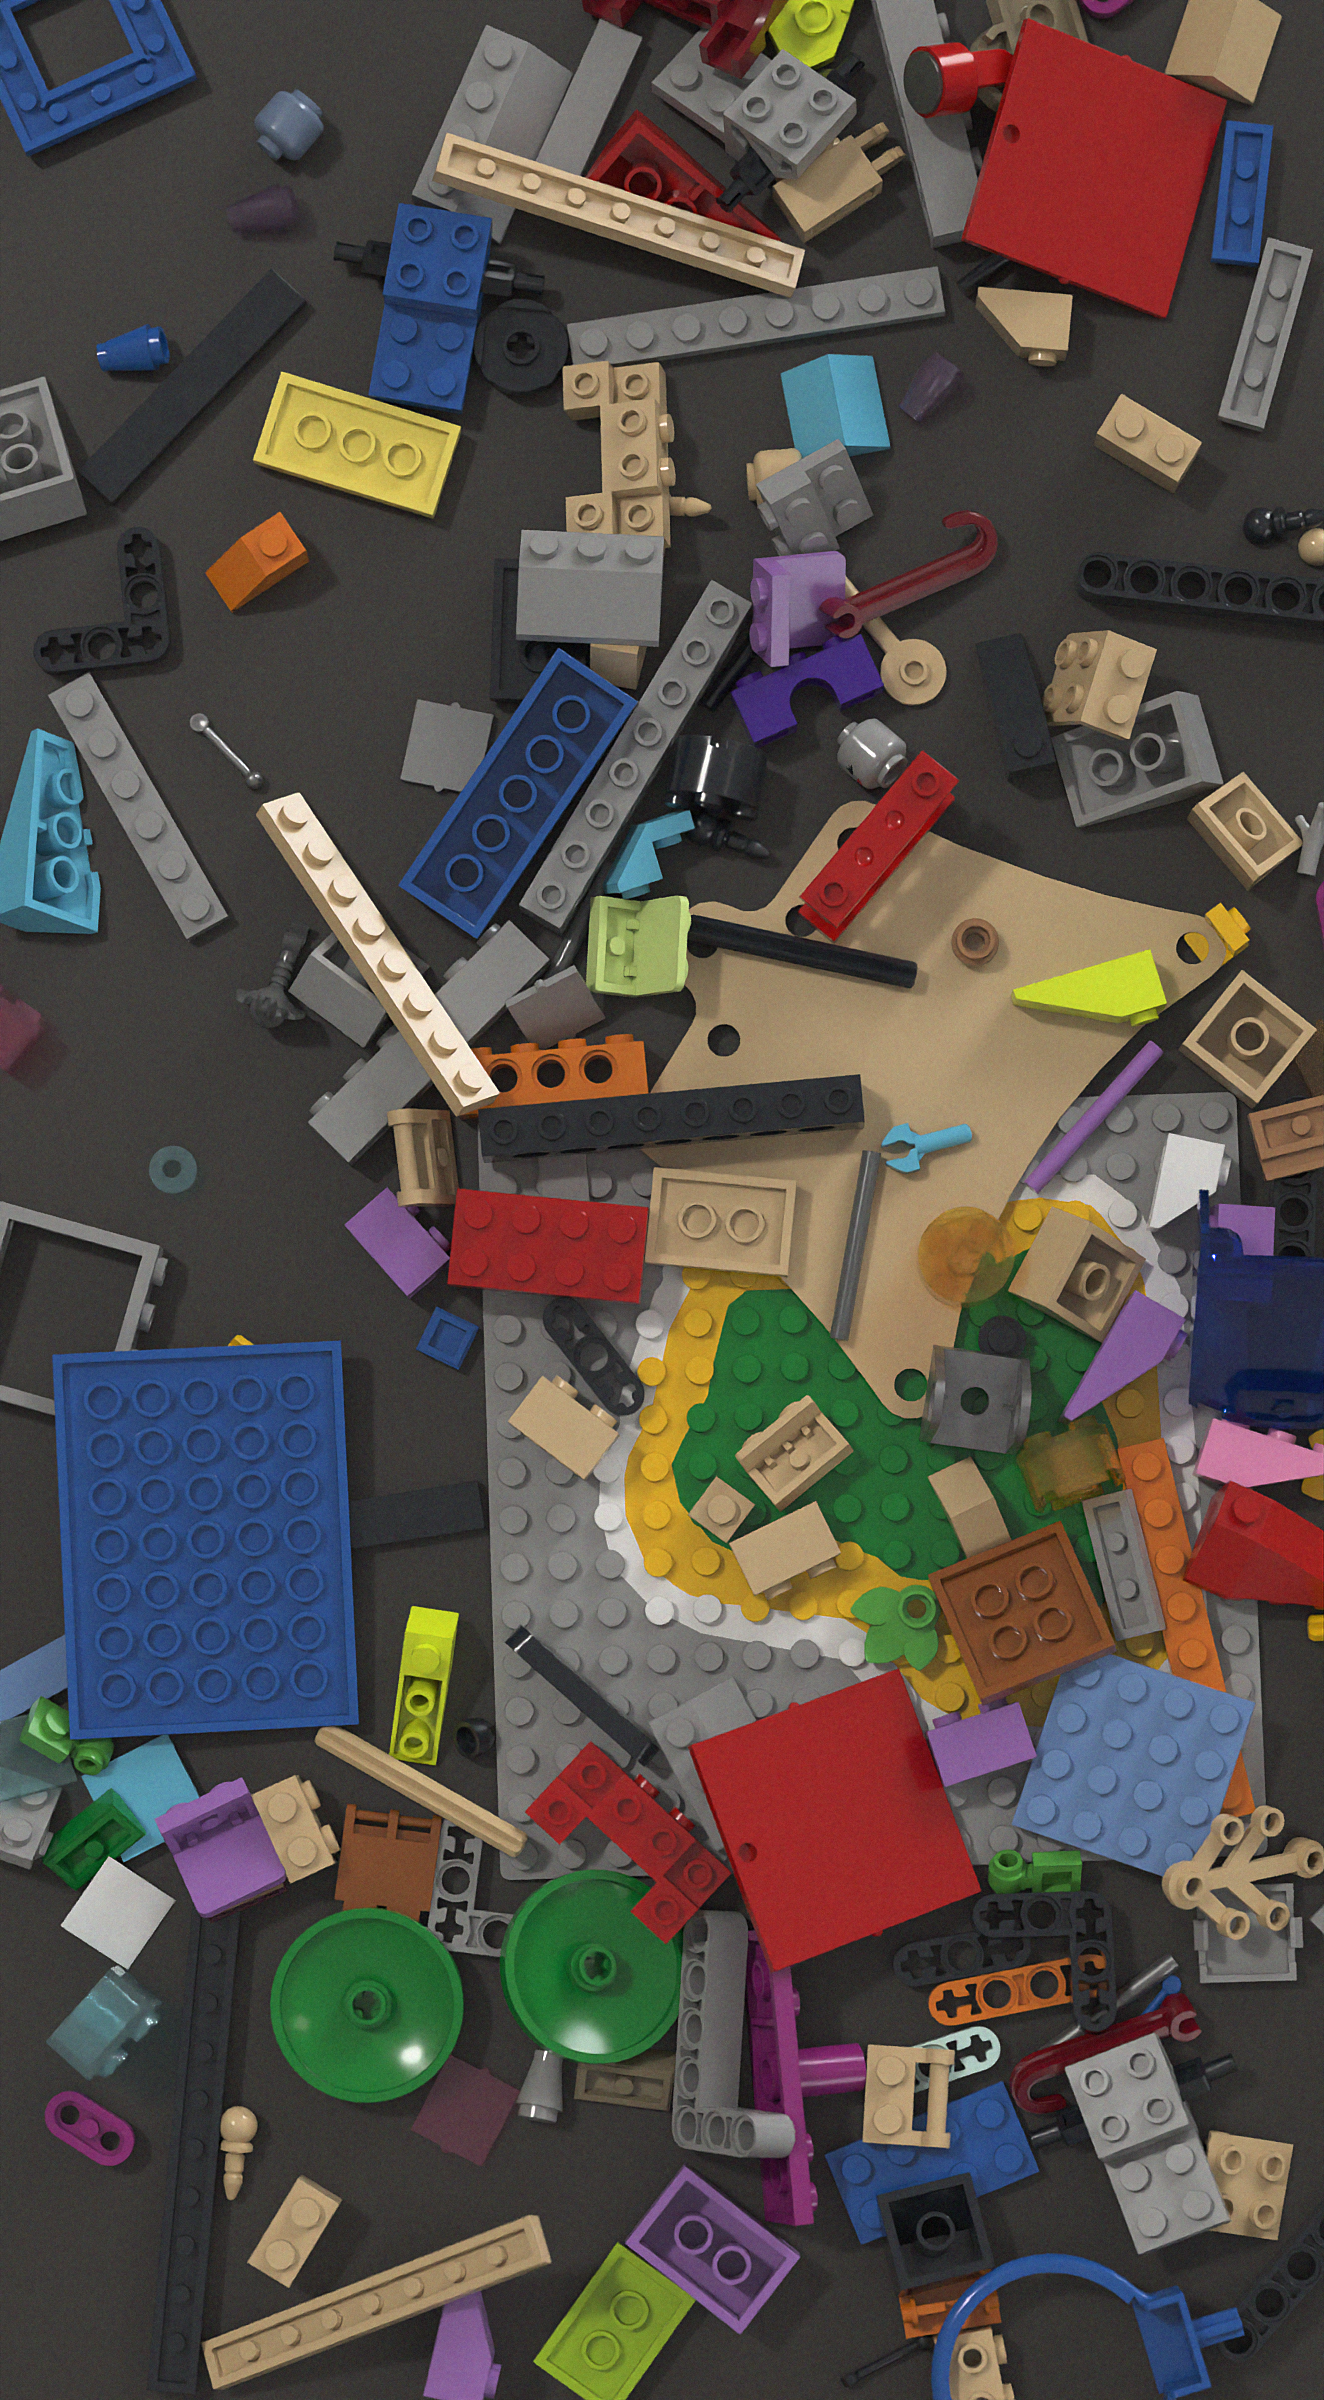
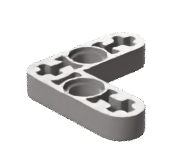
(472, 1920)

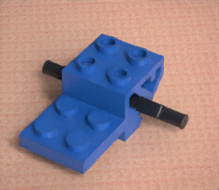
(432, 302)

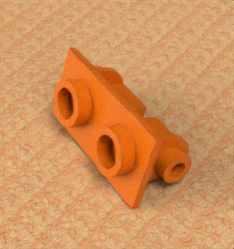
(926, 2311)

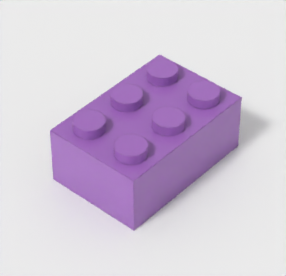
(712, 2248)

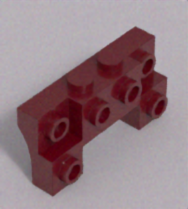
(733, 26)

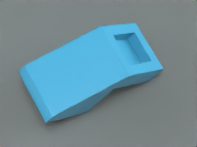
(636, 859)

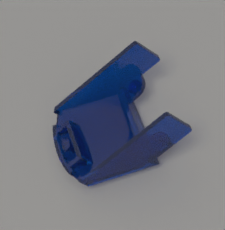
(1255, 1332)

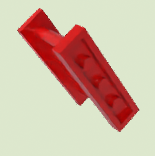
(878, 847)

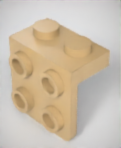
(1098, 682)

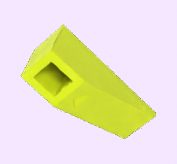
(423, 1685)

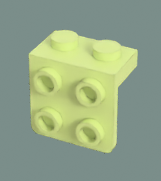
(637, 946)

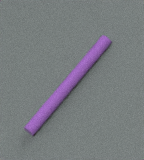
(1093, 1117)

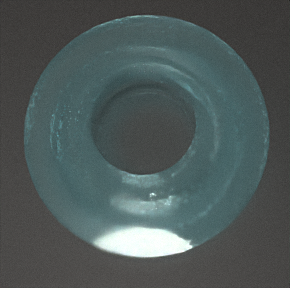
(183, 1180)

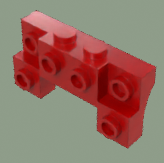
(641, 1828)

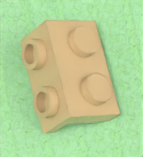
(793, 1452)

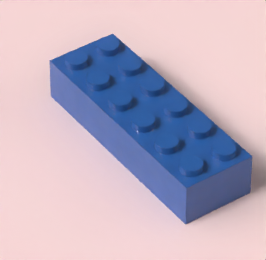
(518, 793)

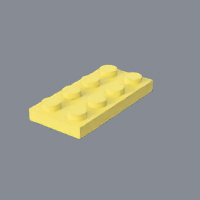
(357, 445)

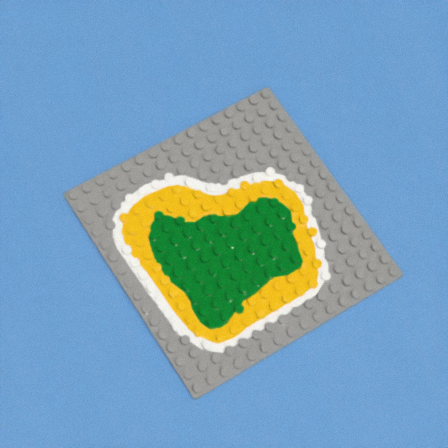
(659, 1604)

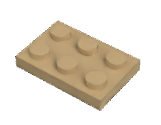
(720, 1222)

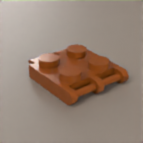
(387, 1863)

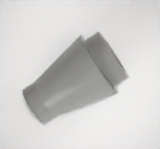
(542, 2090)

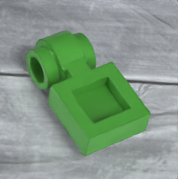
(49, 1734)
(1047, 1872)

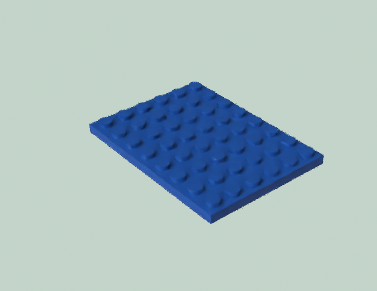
(205, 1539)

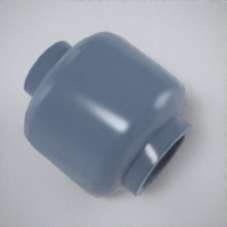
(288, 125)

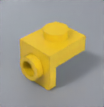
(1229, 928)

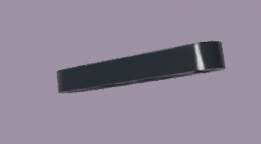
(582, 1695)

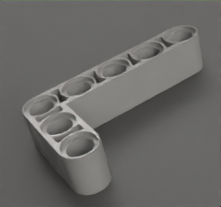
(710, 2046)

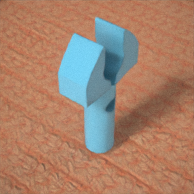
(923, 1144)

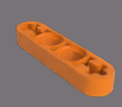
(1019, 1983)

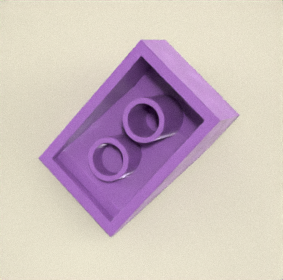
(1133, 1346)
(463, 2353)

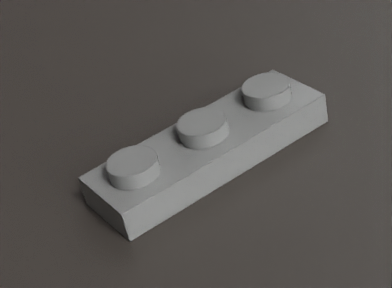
(1123, 1564)

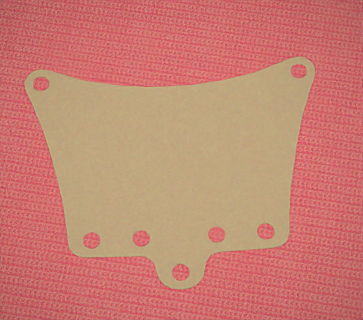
(925, 1058)

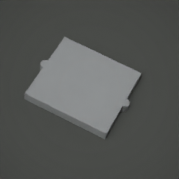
(445, 745)
(555, 1008)

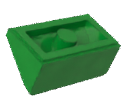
(91, 1837)

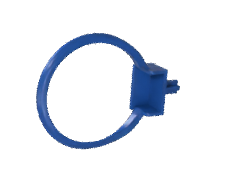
(1162, 2317)

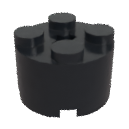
(716, 777)

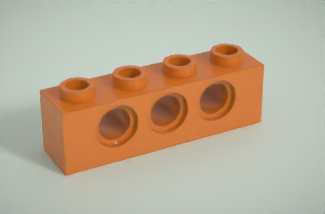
(573, 1056)

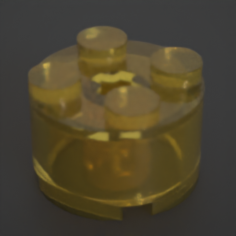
(982, 1236)
(1070, 1465)

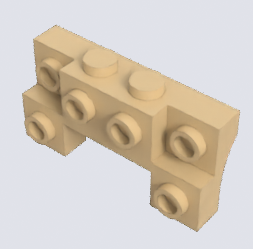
(632, 448)

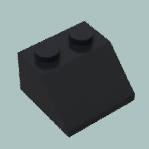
(933, 2235)

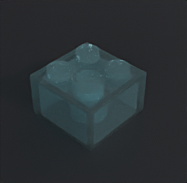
(104, 2023)

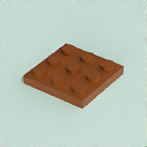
(1021, 1613)

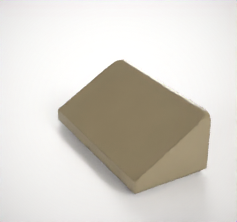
(633, 2082)

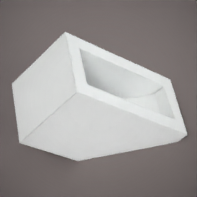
(1184, 1170)

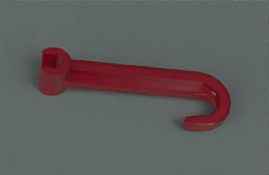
(917, 582)
(1172, 2019)

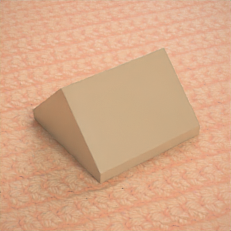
(1224, 46)
(1244, 830)

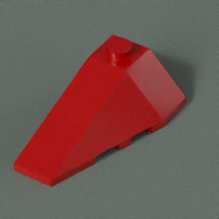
(656, 167)

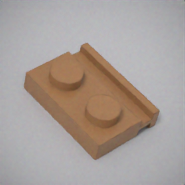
(1289, 1138)

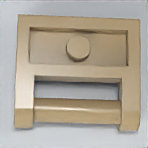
(424, 1157)
(891, 2096)

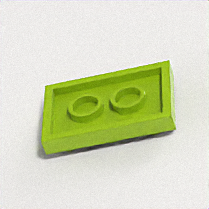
(614, 2327)

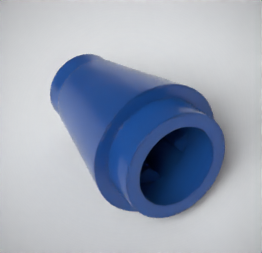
(135, 350)

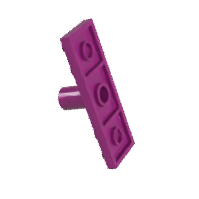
(784, 2077)

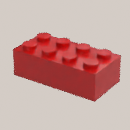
(548, 1246)

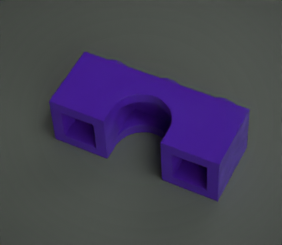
(841, 669)

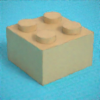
(1247, 1039)

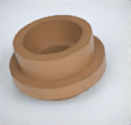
(975, 927)

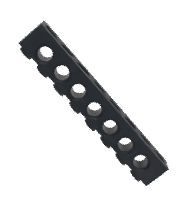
(671, 1118)

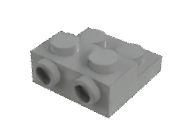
(813, 502)

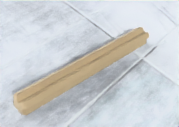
(422, 1789)

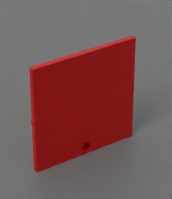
(1094, 169)
(834, 1819)

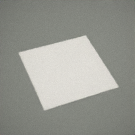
(118, 1913)

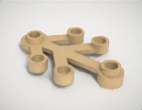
(1240, 1871)

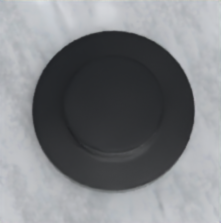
(1002, 1336)

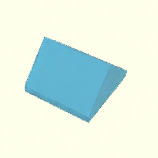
(835, 401)

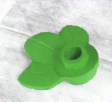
(894, 1630)

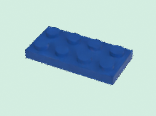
(982, 2141)

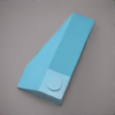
(44, 845)

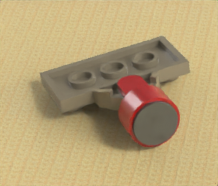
(950, 77)

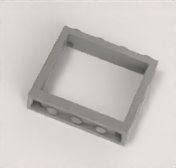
(139, 1311)

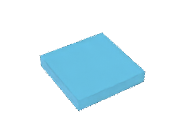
(149, 1783)

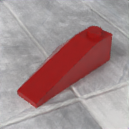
(1257, 1551)

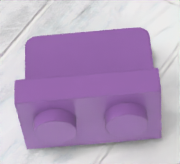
(788, 599)
(221, 1848)

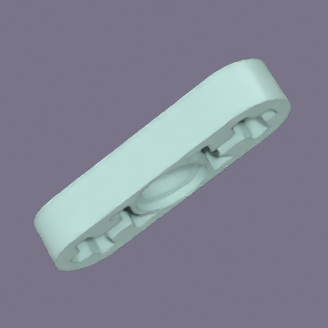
(962, 2041)

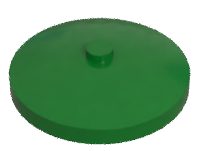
(588, 1971)
(367, 2005)

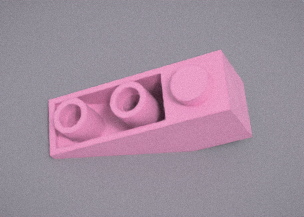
(1253, 1458)

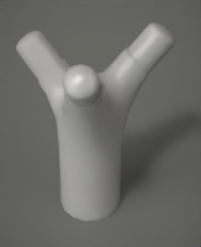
(1312, 841)

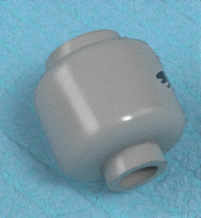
(871, 754)

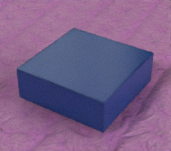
(447, 1338)

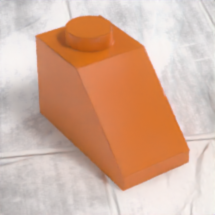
(257, 562)

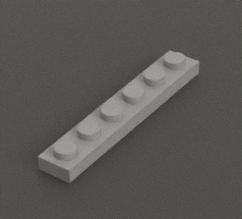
(138, 806)

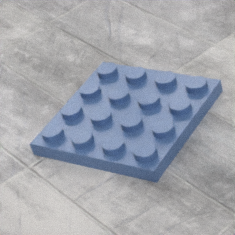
(1133, 1763)

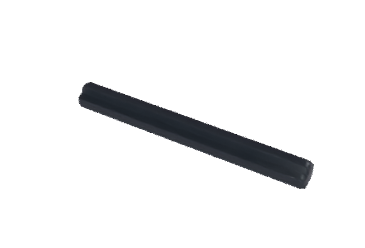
(802, 951)

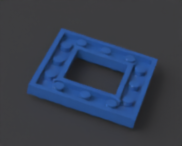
(52, 116)

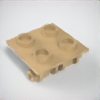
(1251, 2182)

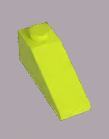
(1105, 992)

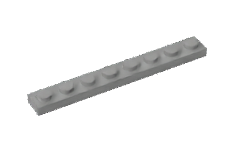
(758, 319)

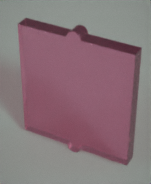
(465, 2110)

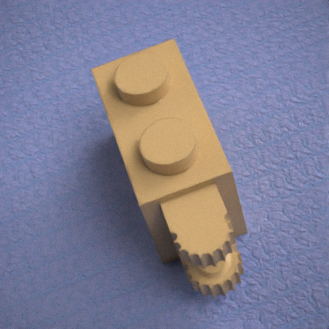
(835, 183)

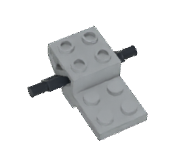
(769, 119)
(1146, 2137)

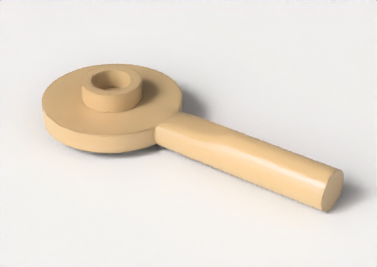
(911, 668)

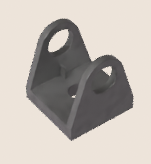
(1004, 1419)

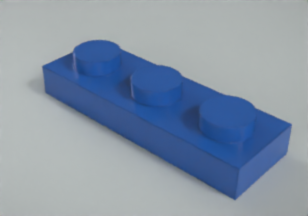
(1241, 194)

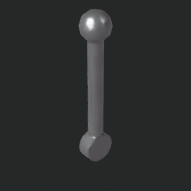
(200, 724)

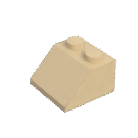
(1077, 1273)

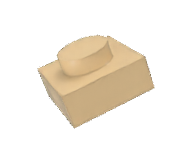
(721, 1509)

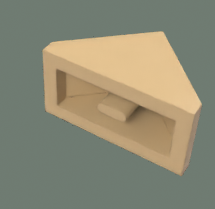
(969, 1507)

